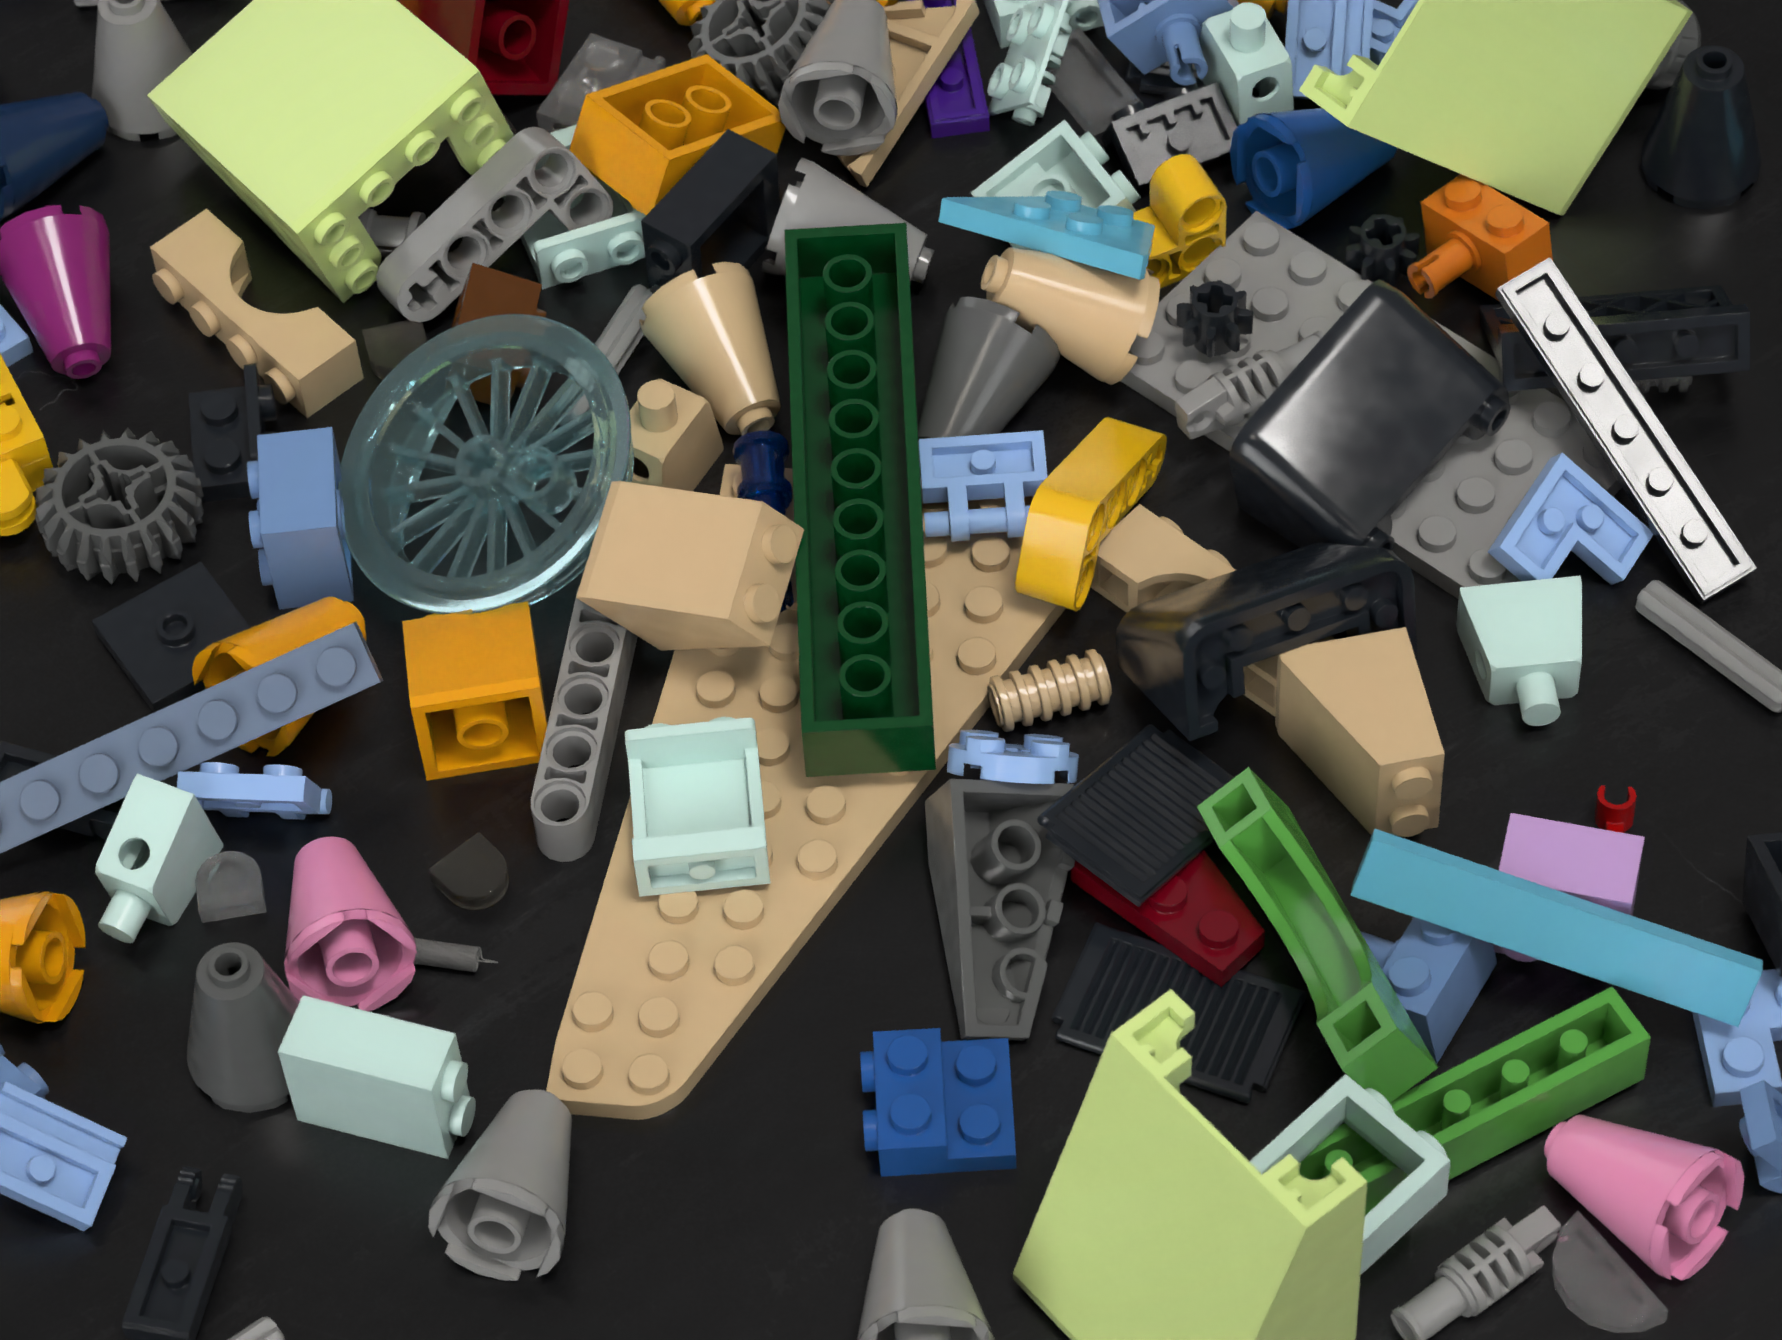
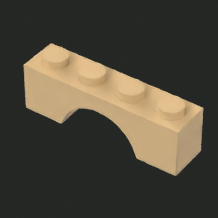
(297, 352)
(1153, 558)

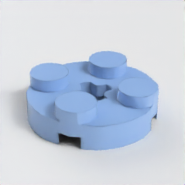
(1026, 763)

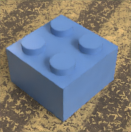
(300, 517)

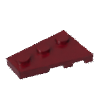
(1191, 916)

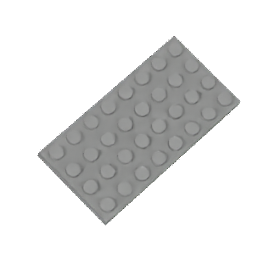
(1300, 290)

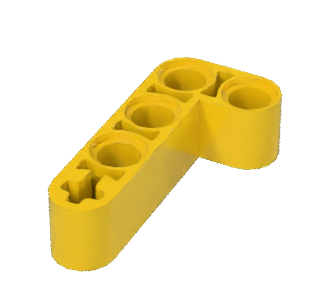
(1186, 218)
(1082, 506)

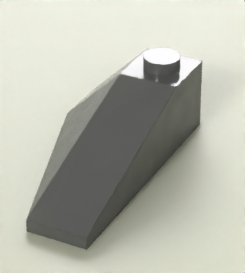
(995, 898)

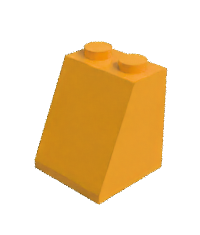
(475, 690)

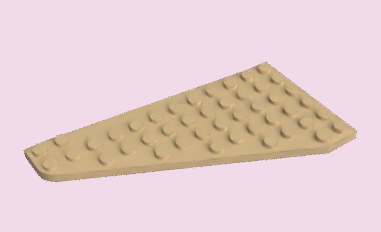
(683, 971)

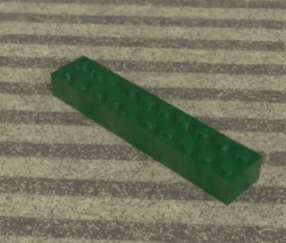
(858, 503)

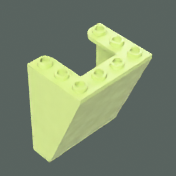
(1507, 87)
(321, 116)
(1172, 1229)

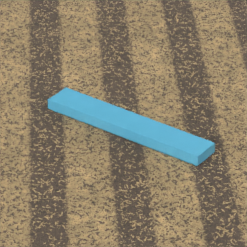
(1556, 927)

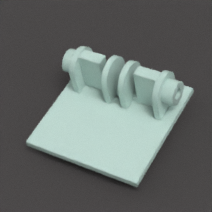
(1037, 39)

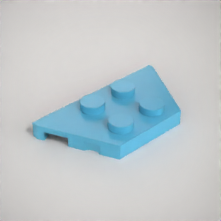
(1060, 227)

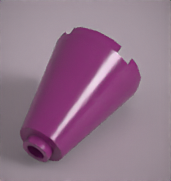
(61, 284)

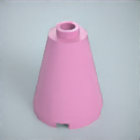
(344, 930)
(1648, 1189)

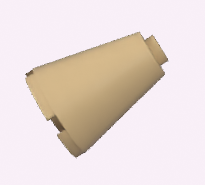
(1080, 306)
(717, 344)

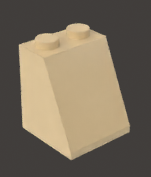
(690, 567)
(1365, 728)

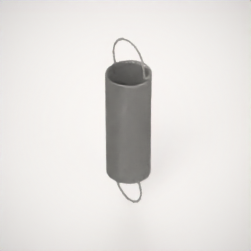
(448, 955)

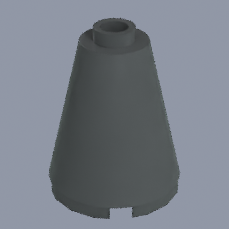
(983, 370)
(238, 1029)

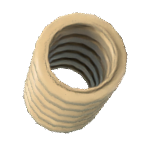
(1049, 690)

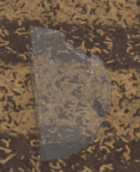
(1599, 1283)

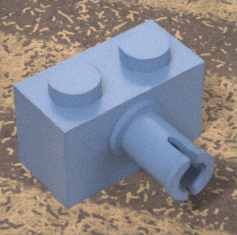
(1162, 32)
(1434, 977)

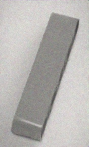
(579, 738)

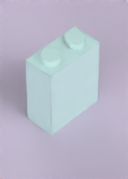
(376, 1077)

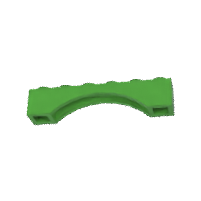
(1348, 987)

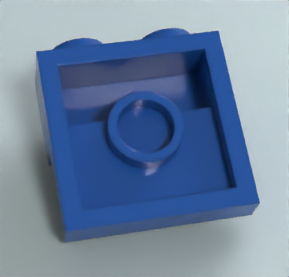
(938, 1103)

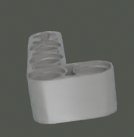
(485, 232)

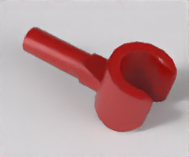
(1613, 816)

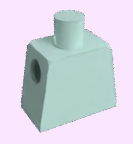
(1247, 55)
(1524, 642)
(153, 857)

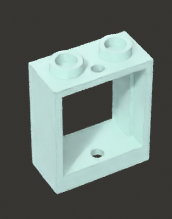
(1376, 1122)

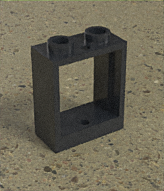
(714, 212)

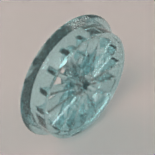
(491, 471)

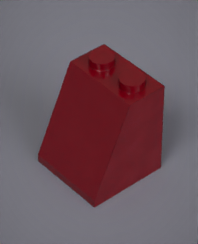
(507, 40)

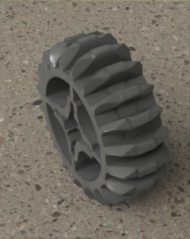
(757, 38)
(119, 505)

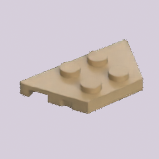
(920, 49)

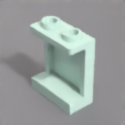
(568, 255)
(697, 806)

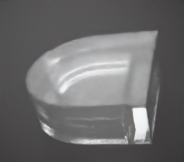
(229, 887)

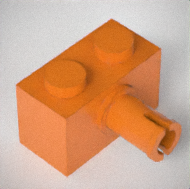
(1477, 237)

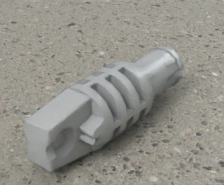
(1239, 389)
(1478, 1275)

